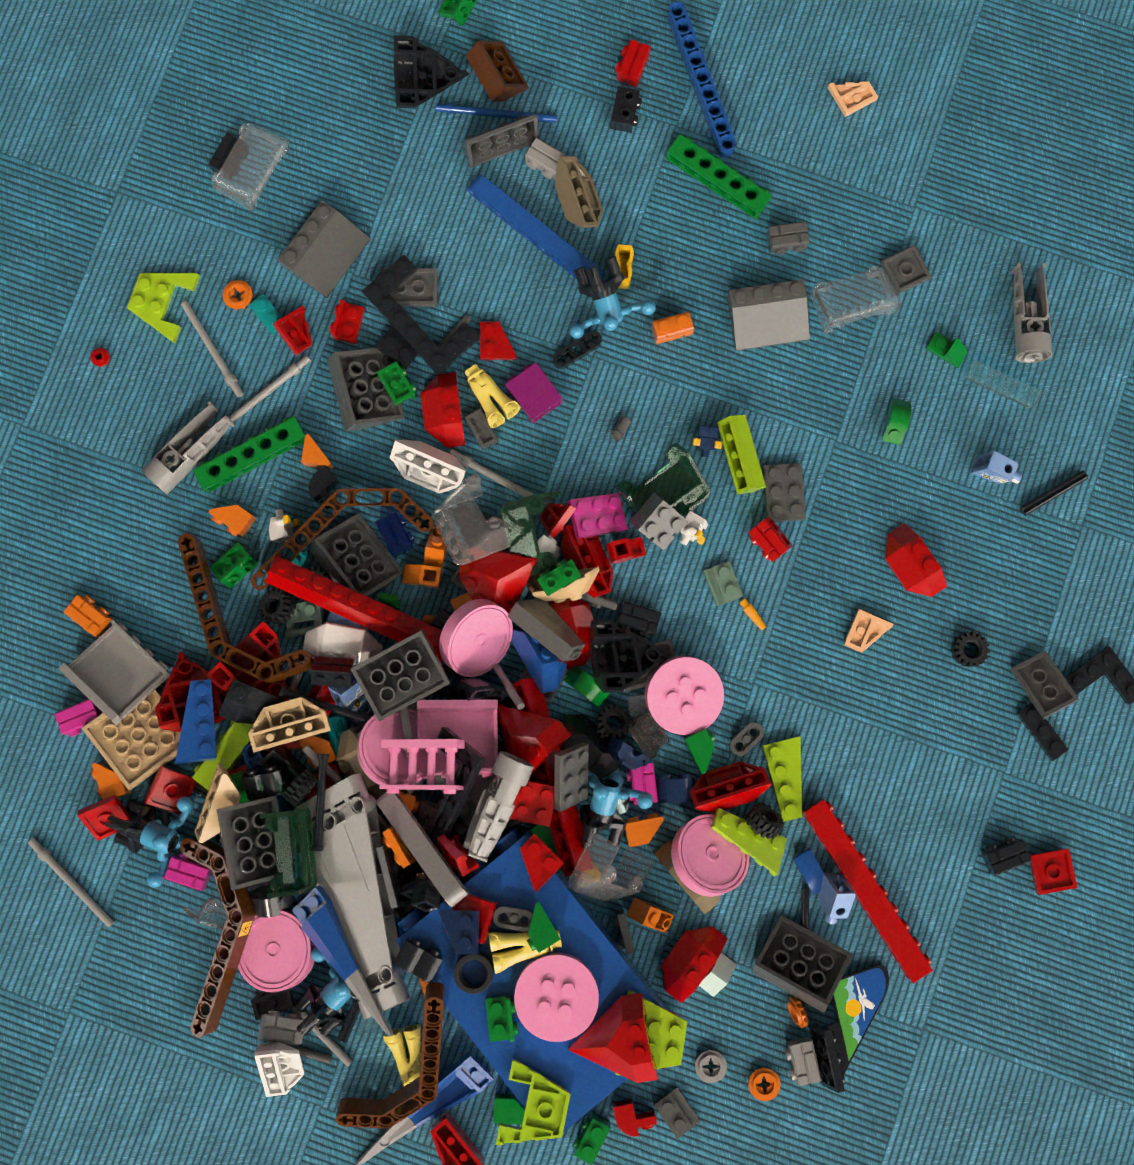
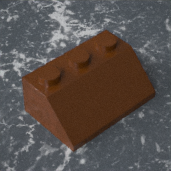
(496, 70)

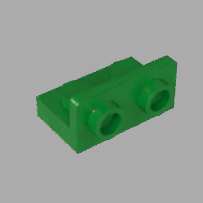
(457, 10)
(396, 384)
(233, 565)
(500, 1018)

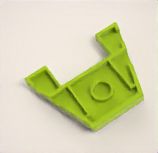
(153, 295)
(665, 1034)
(544, 1108)

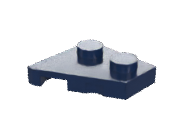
(462, 930)

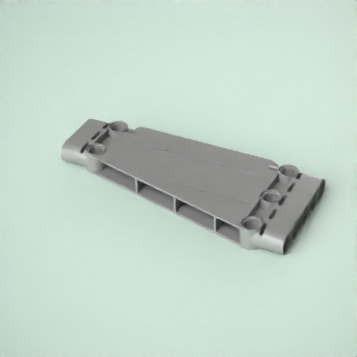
(355, 884)

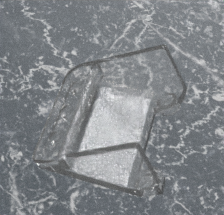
(464, 526)

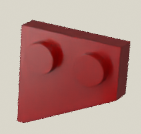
(294, 330)
(494, 343)

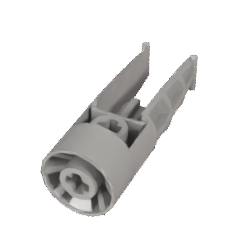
(1030, 342)
(182, 453)
(496, 804)

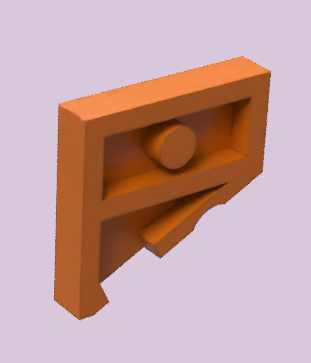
(402, 854)

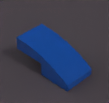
(810, 870)

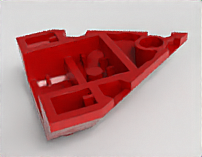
(498, 578)
(261, 644)
(174, 696)
(530, 734)
(620, 1040)

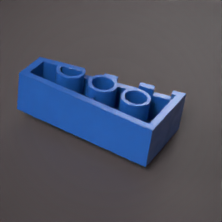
(197, 730)

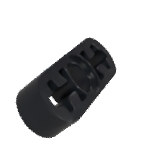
(586, 338)

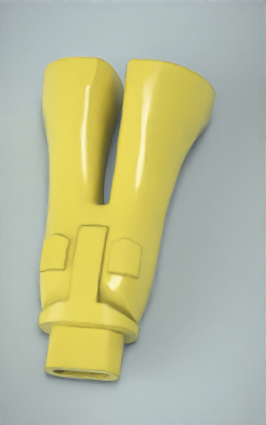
(484, 387)
(505, 959)
(408, 1068)

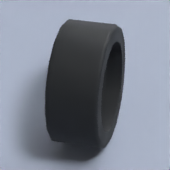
(473, 989)

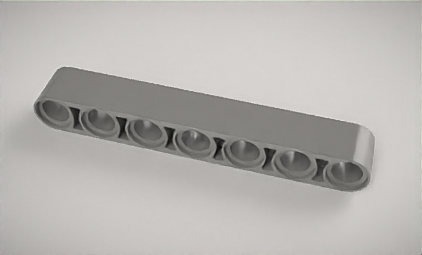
(422, 848)

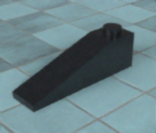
(246, 702)

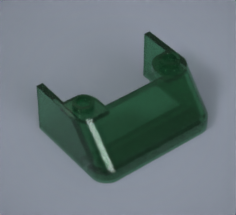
(521, 529)
(293, 850)

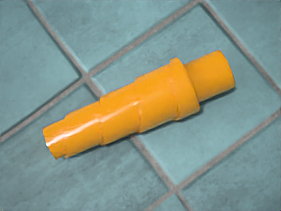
(752, 613)

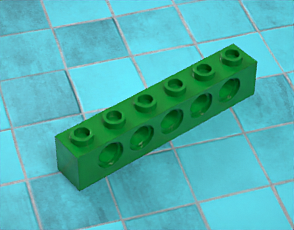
(721, 186)
(244, 464)

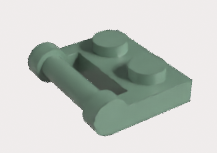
(304, 613)

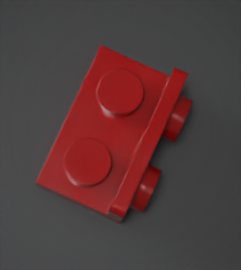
(347, 322)
(457, 856)

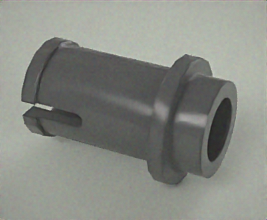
(621, 427)

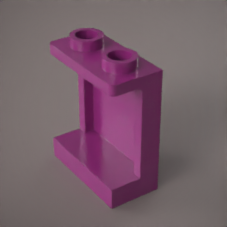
(534, 392)

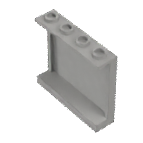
(116, 672)

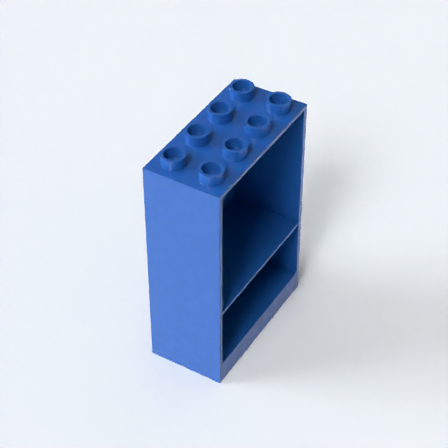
(582, 936)

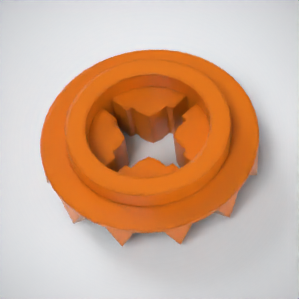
(229, 294)
(797, 1011)
(771, 1090)

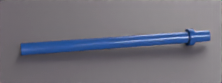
(449, 108)

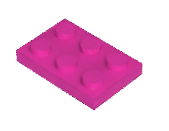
(597, 515)

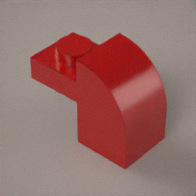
(625, 550)
(629, 1121)

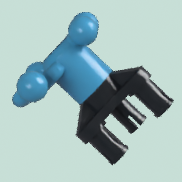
(605, 298)
(601, 811)
(146, 832)
(325, 1003)

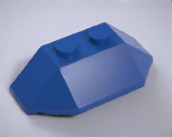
(541, 663)

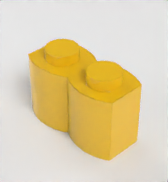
(625, 260)

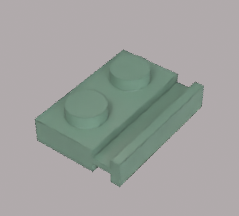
(723, 583)

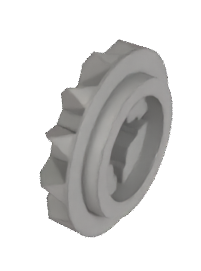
(718, 1071)

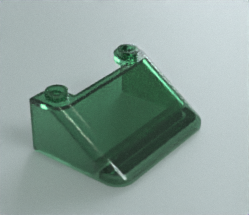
(677, 484)

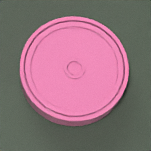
(475, 637)
(684, 695)
(376, 760)
(706, 859)
(276, 953)
(556, 997)

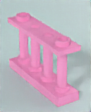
(413, 745)

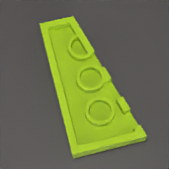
(785, 772)
(764, 851)

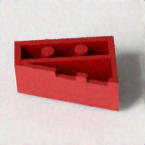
(453, 1144)

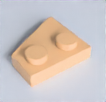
(852, 96)
(865, 630)

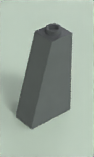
(547, 628)

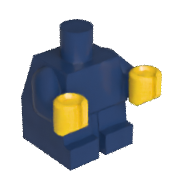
(707, 440)

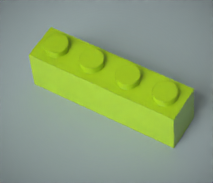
(741, 454)
(228, 753)

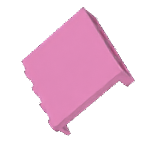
(470, 720)

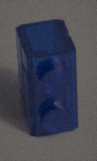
(394, 534)

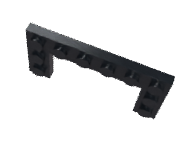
(379, 295)
(1101, 664)
(470, 764)

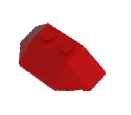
(443, 410)
(588, 553)
(913, 562)
(578, 617)
(729, 786)
(691, 961)

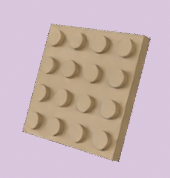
(136, 744)

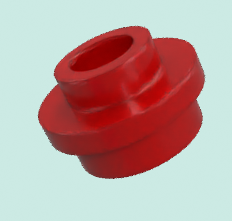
(103, 361)

